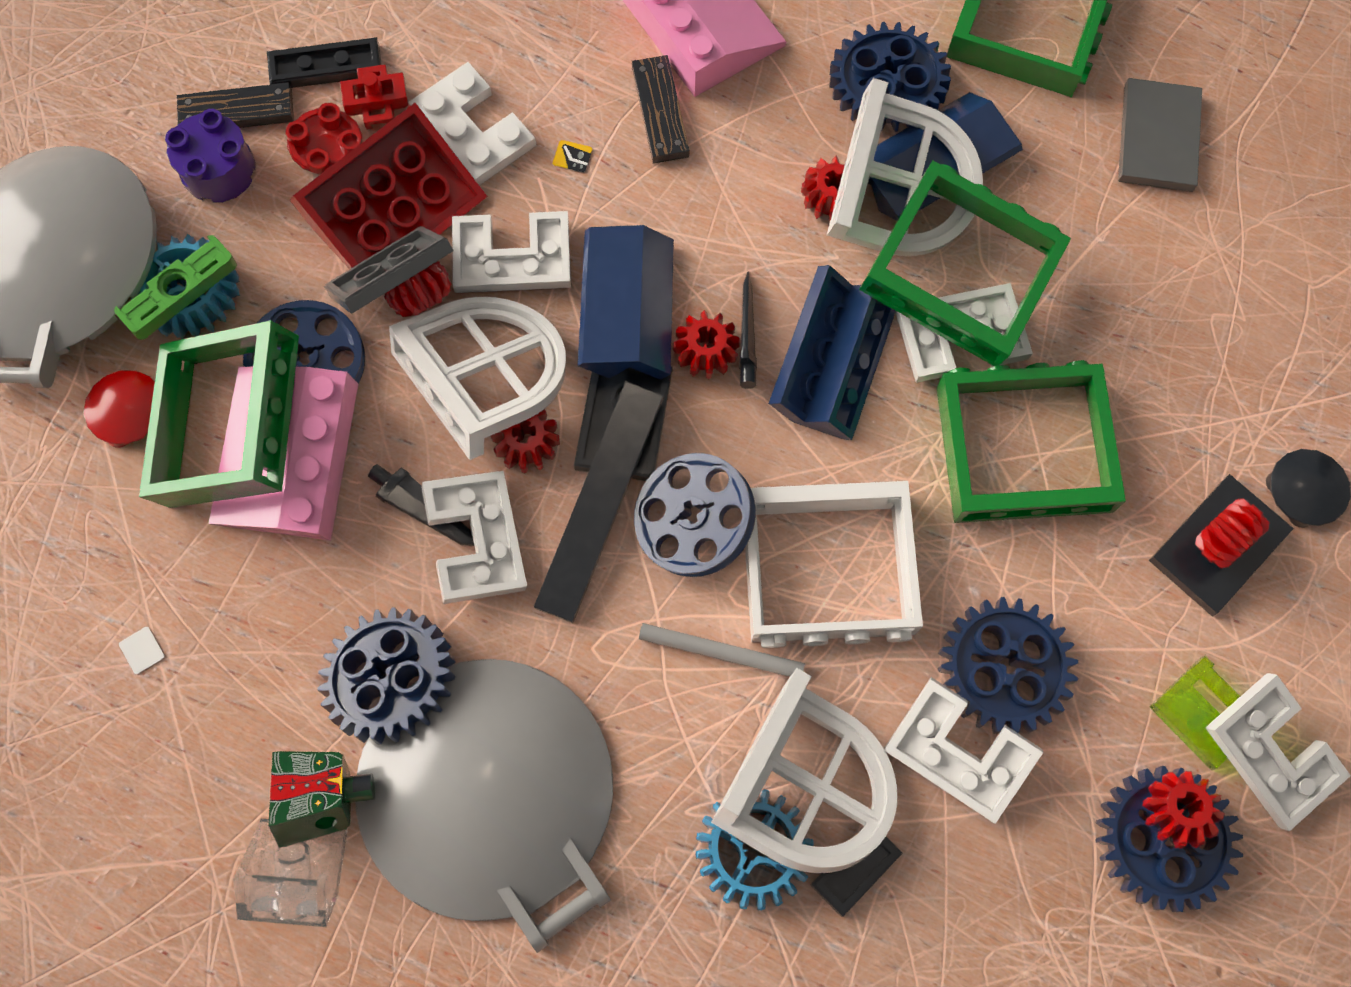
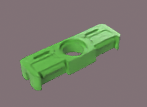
(155, 307)

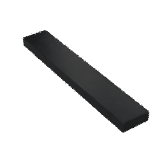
(598, 503)

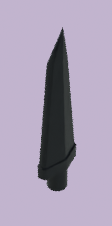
(747, 358)
(407, 496)

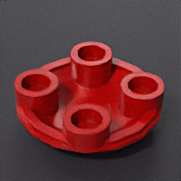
(322, 137)
(120, 407)

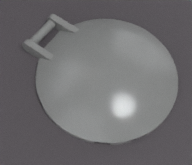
(70, 252)
(492, 800)

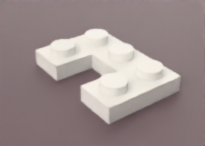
(479, 152)
(486, 269)
(931, 353)
(498, 560)
(980, 784)
(1282, 787)

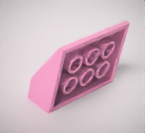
(707, 37)
(314, 457)

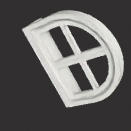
(860, 165)
(441, 383)
(765, 757)

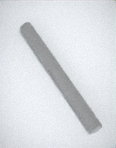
(719, 650)

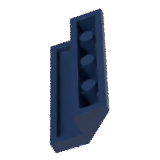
(980, 122)
(626, 301)
(832, 356)

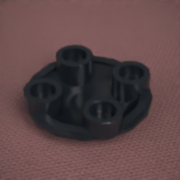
(1309, 487)

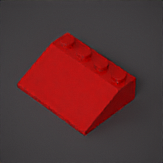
(387, 189)

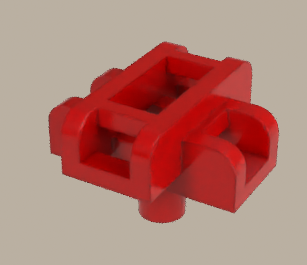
(370, 90)

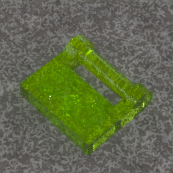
(1190, 713)

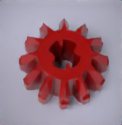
(822, 186)
(420, 291)
(710, 332)
(537, 445)
(1232, 533)
(1195, 798)

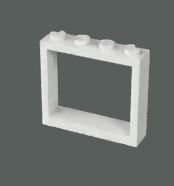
(830, 498)

